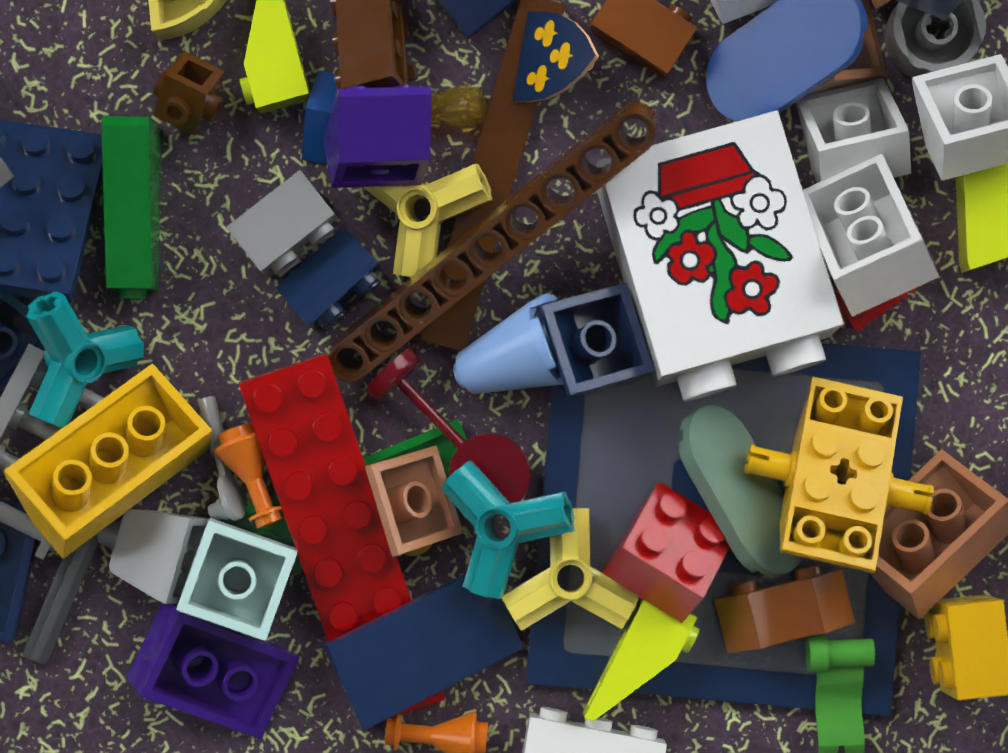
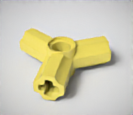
(447, 197)
(597, 593)

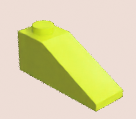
(273, 60)
(644, 649)

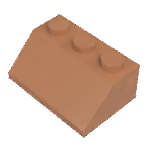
(932, 552)

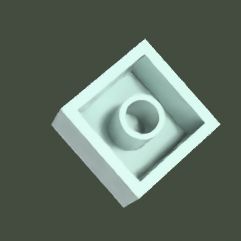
(237, 579)

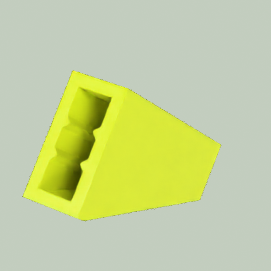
(982, 217)

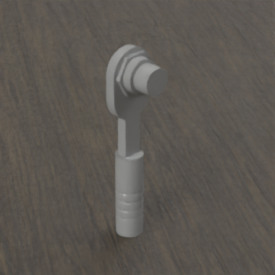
(230, 503)

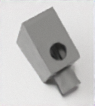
(154, 550)

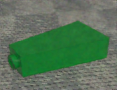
(131, 204)

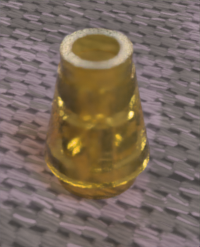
(459, 106)

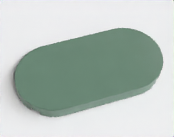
(741, 503)

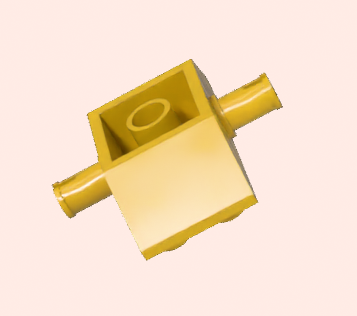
(848, 437)

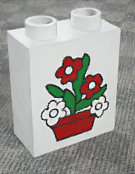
(721, 256)

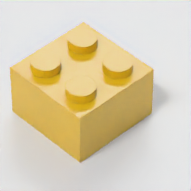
(969, 646)

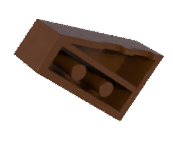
(371, 44)

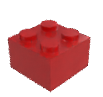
(669, 553)

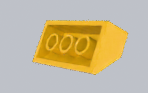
(108, 460)

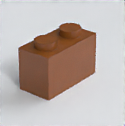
(645, 32)

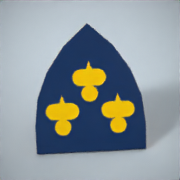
(551, 57)

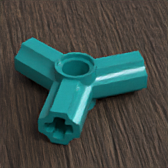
(74, 356)
(528, 520)

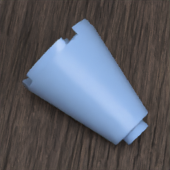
(510, 354)

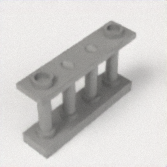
(14, 414)

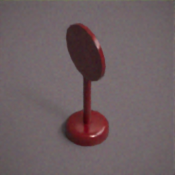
(492, 453)

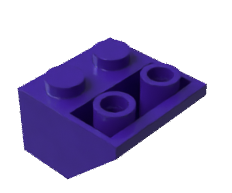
(379, 136)

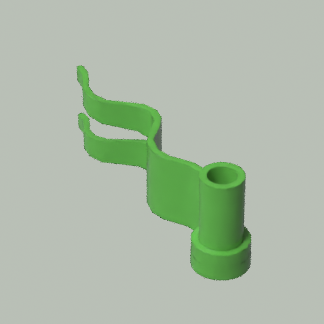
(839, 690)

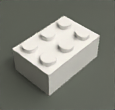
(868, 235)

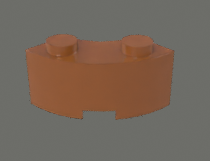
(784, 609)

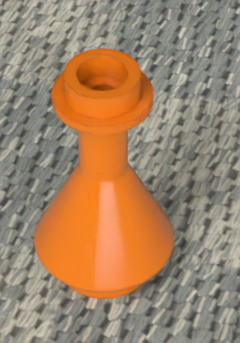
(244, 456)
(452, 736)

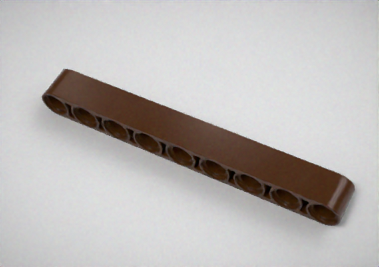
(502, 225)

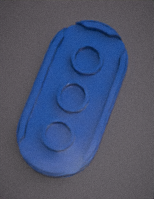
(784, 55)

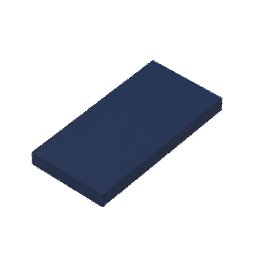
(420, 650)

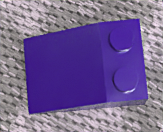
(211, 671)

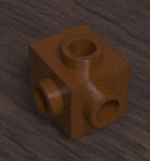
(189, 93)

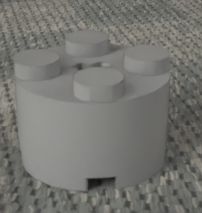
(921, 53)

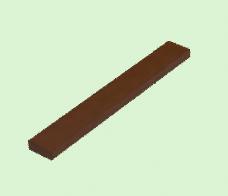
(499, 159)

